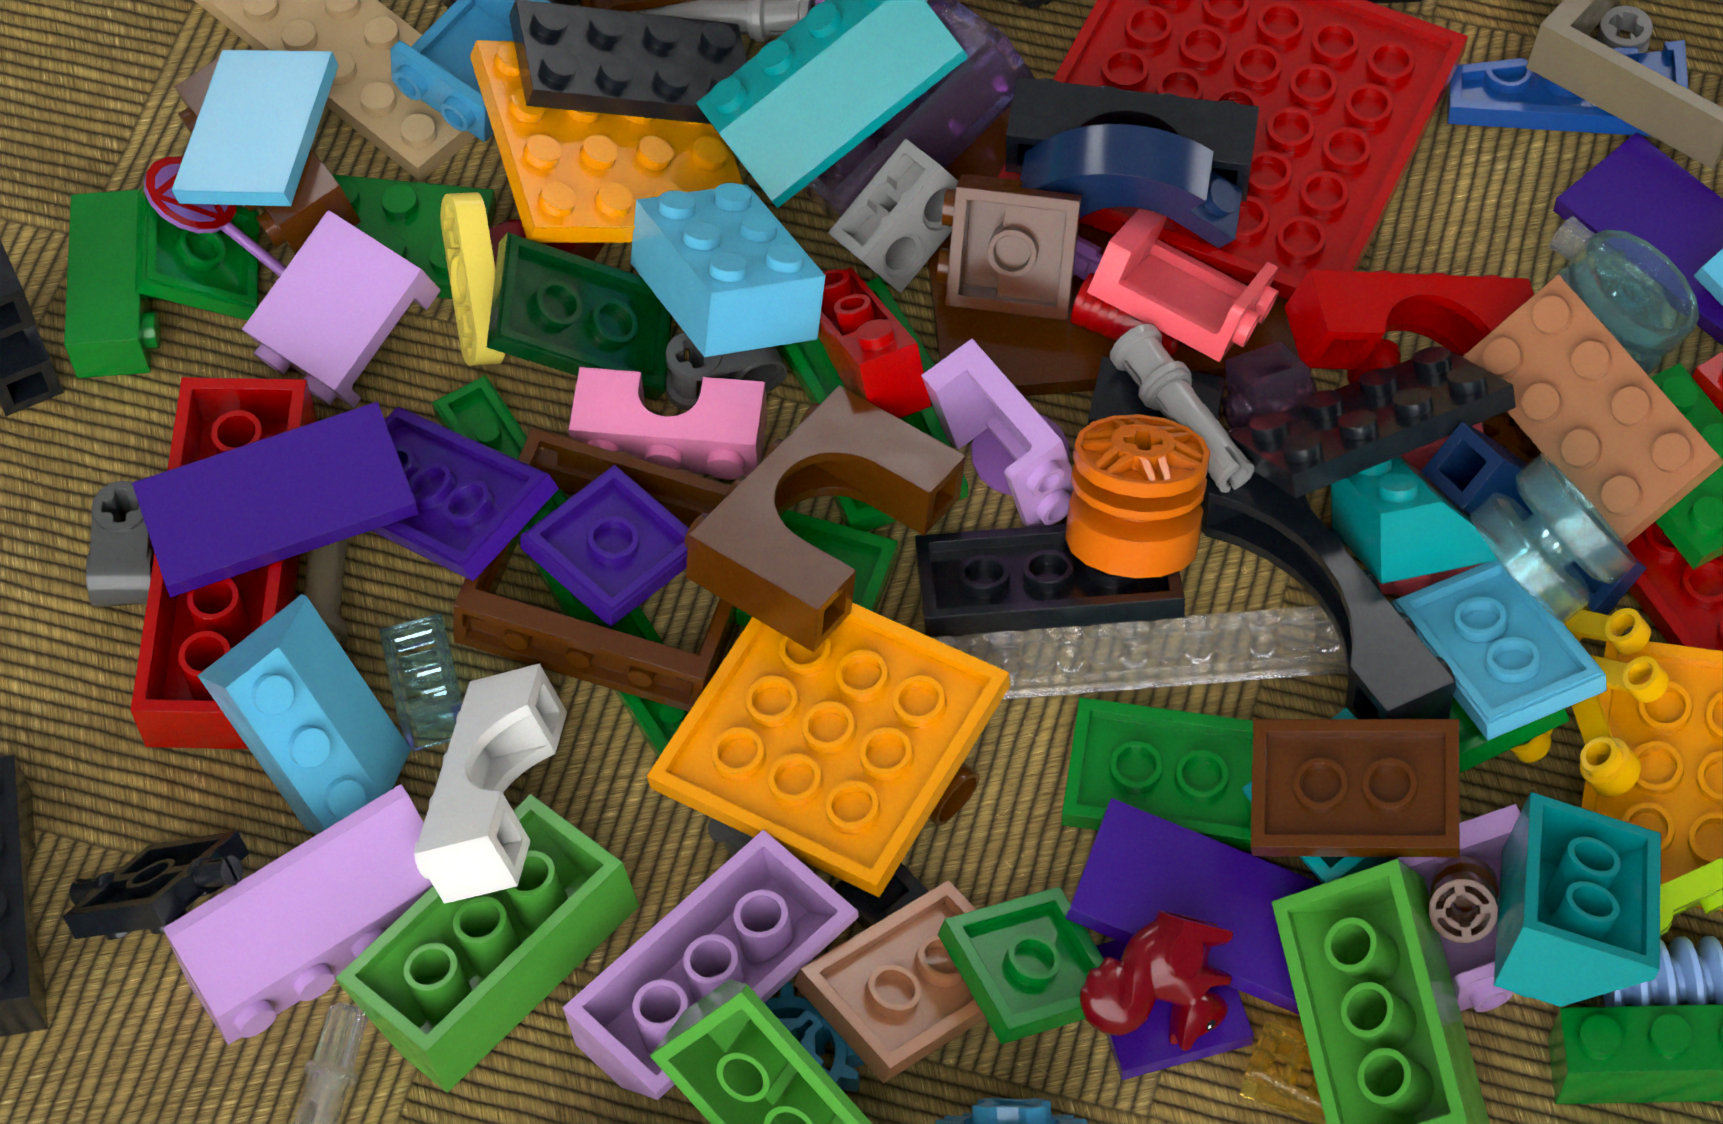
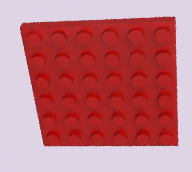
(1337, 123)

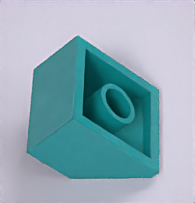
(1404, 523)

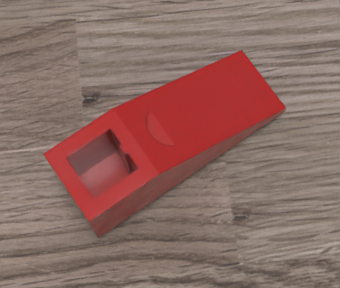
(870, 346)

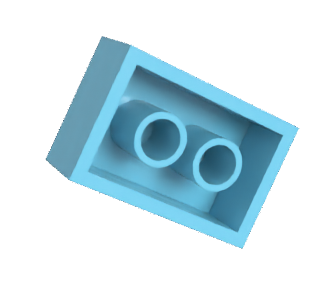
(727, 269)

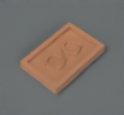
(895, 986)

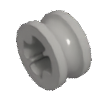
(1627, 19)

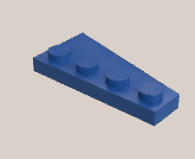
(1515, 97)

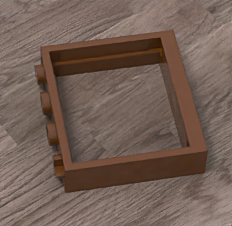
(578, 646)

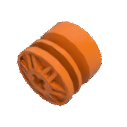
(1137, 495)

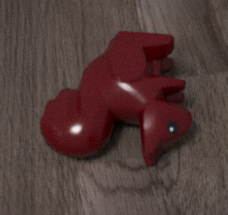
(1166, 964)

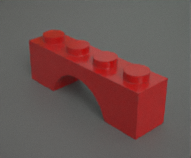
(1346, 313)

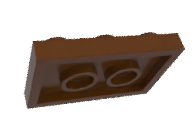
(1355, 788)

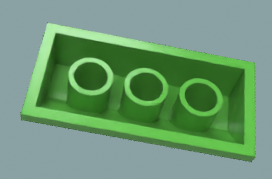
(471, 969)
(1378, 1001)
(748, 1066)

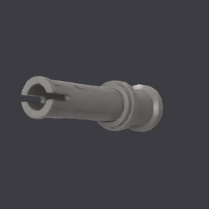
(755, 17)
(1167, 388)

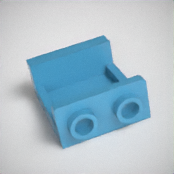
(440, 63)

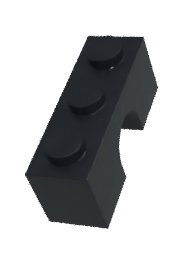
(24, 363)

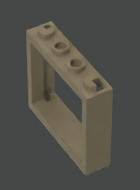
(1622, 85)

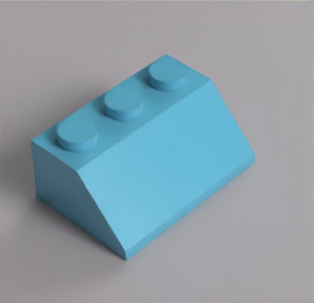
(308, 716)

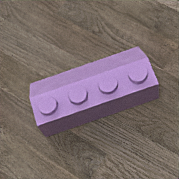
(301, 917)
(745, 923)

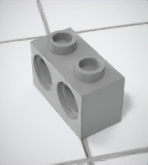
(898, 216)

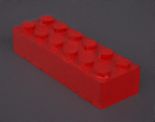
(202, 625)

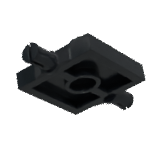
(155, 886)

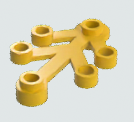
(1607, 760)

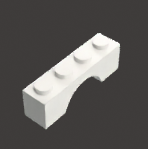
(470, 831)

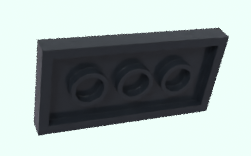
(621, 60)
(1371, 420)
(1028, 583)

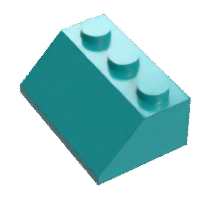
(1576, 904)

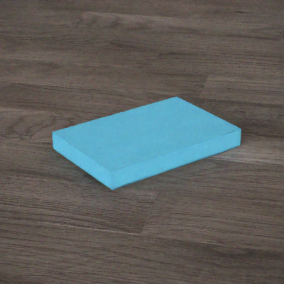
(255, 128)
(1502, 647)

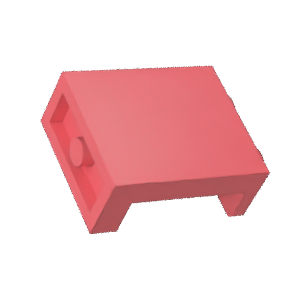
(1179, 291)

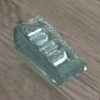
(432, 717)

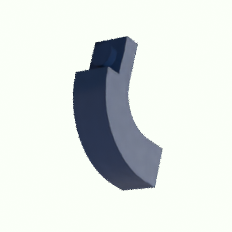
(1139, 170)
(1476, 466)

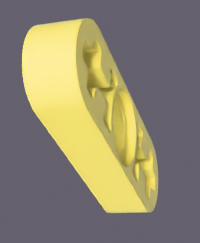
(470, 273)

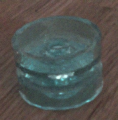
(1634, 294)
(1542, 546)

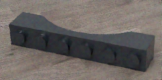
(1385, 660)

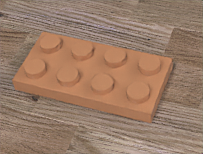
(1595, 410)

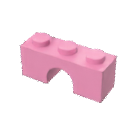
(714, 437)

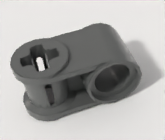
(750, 365)
(119, 549)

